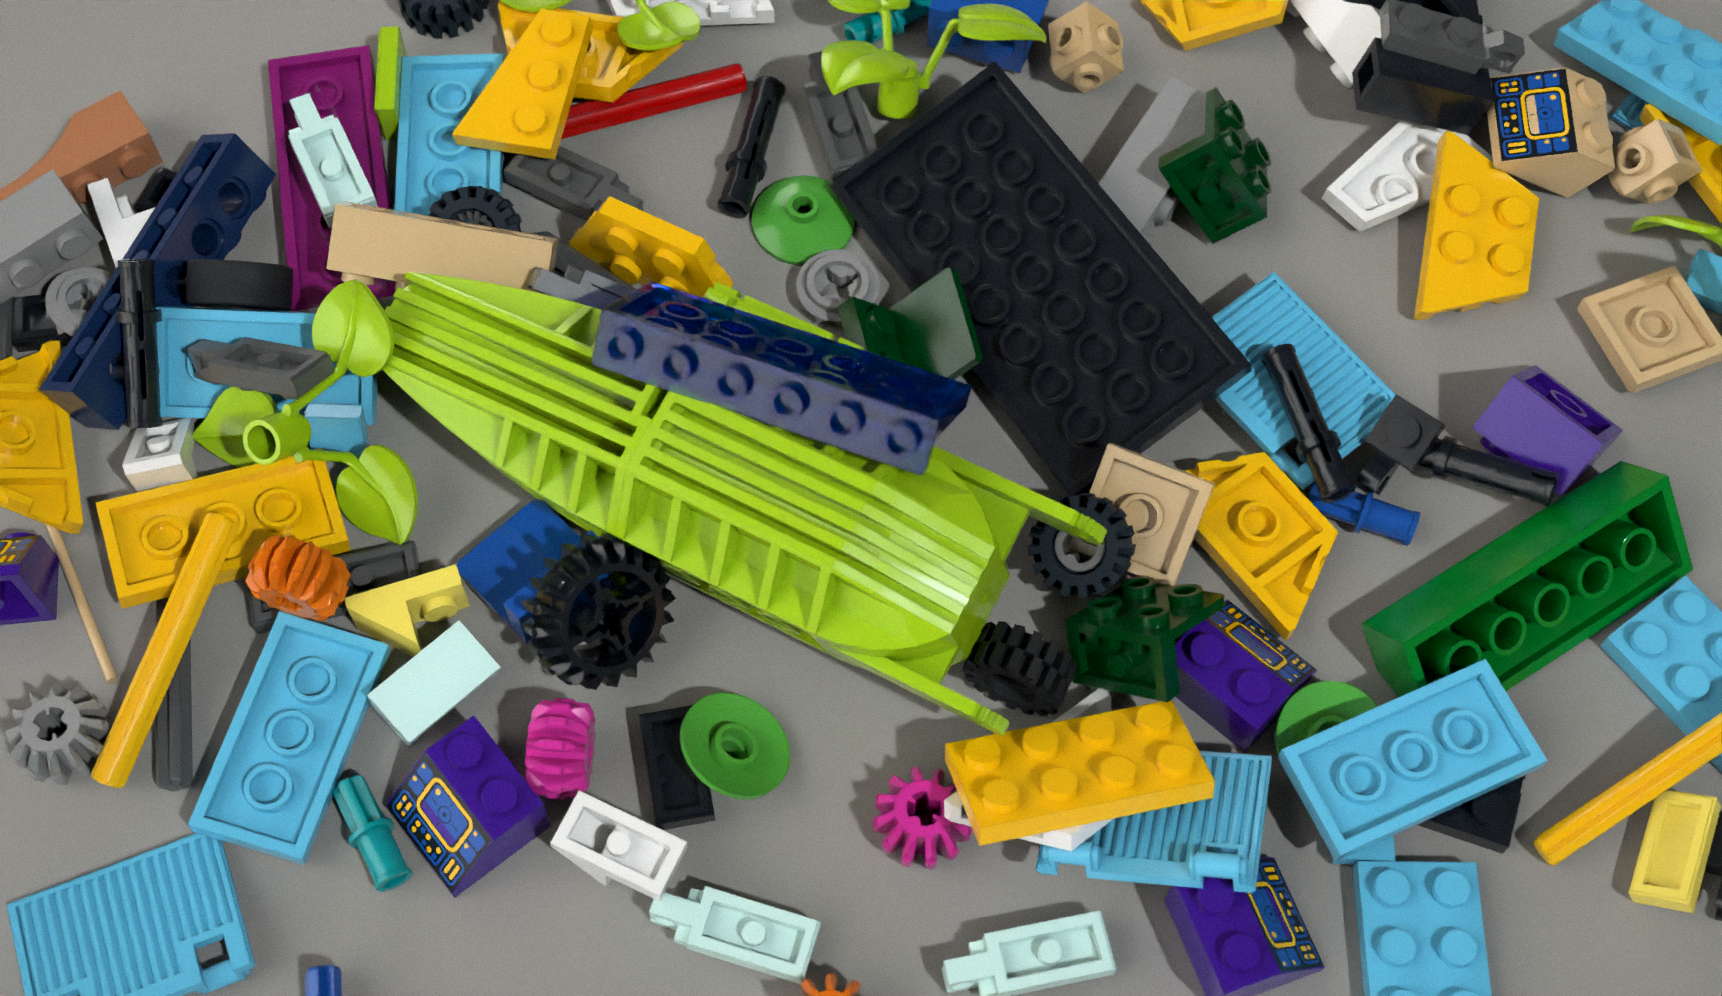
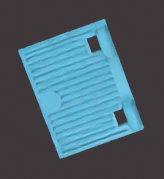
(1343, 385)
(1186, 840)
(135, 926)

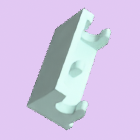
(432, 683)

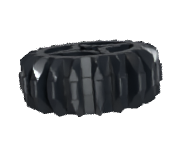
(578, 608)

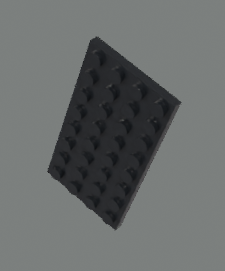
(1067, 298)

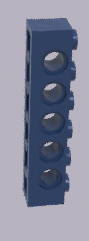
(193, 221)

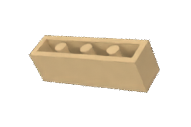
(389, 243)

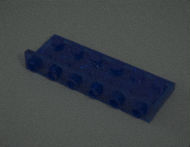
(779, 375)

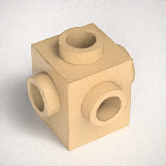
(1085, 47)
(1652, 162)

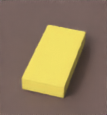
(1675, 850)

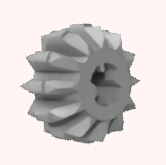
(37, 740)

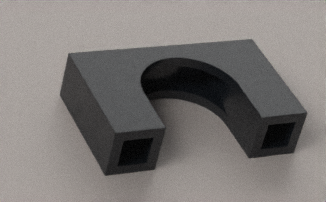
(1419, 89)

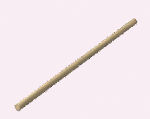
(82, 605)

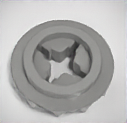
(842, 268)
(65, 296)

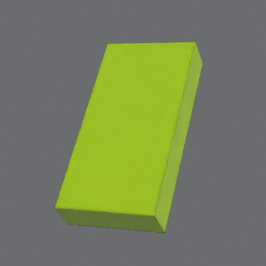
(388, 80)

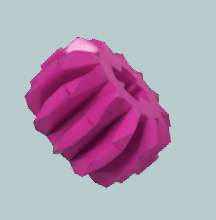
(560, 748)
(906, 830)

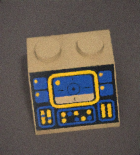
(1551, 129)

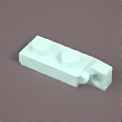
(327, 159)
(740, 931)
(1034, 957)

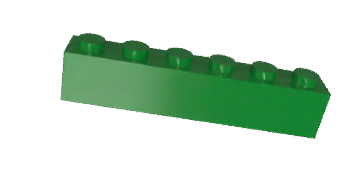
(1538, 585)

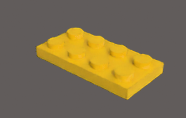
(156, 528)
(1077, 772)

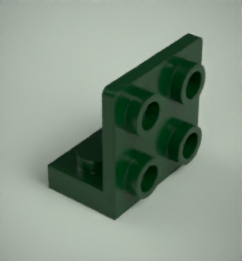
(1220, 172)
(922, 330)
(1130, 636)

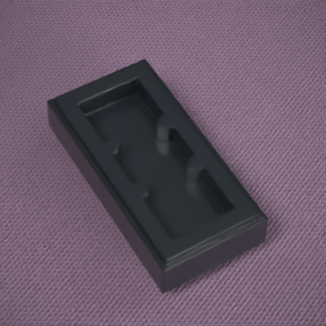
(676, 791)

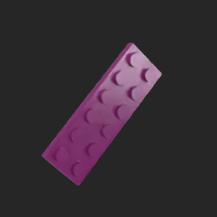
(340, 86)

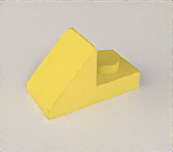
(394, 609)

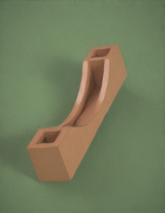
(96, 145)

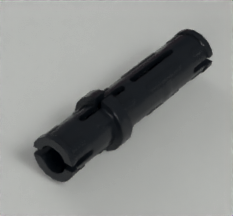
(747, 162)
(135, 276)
(1316, 442)
(1490, 471)

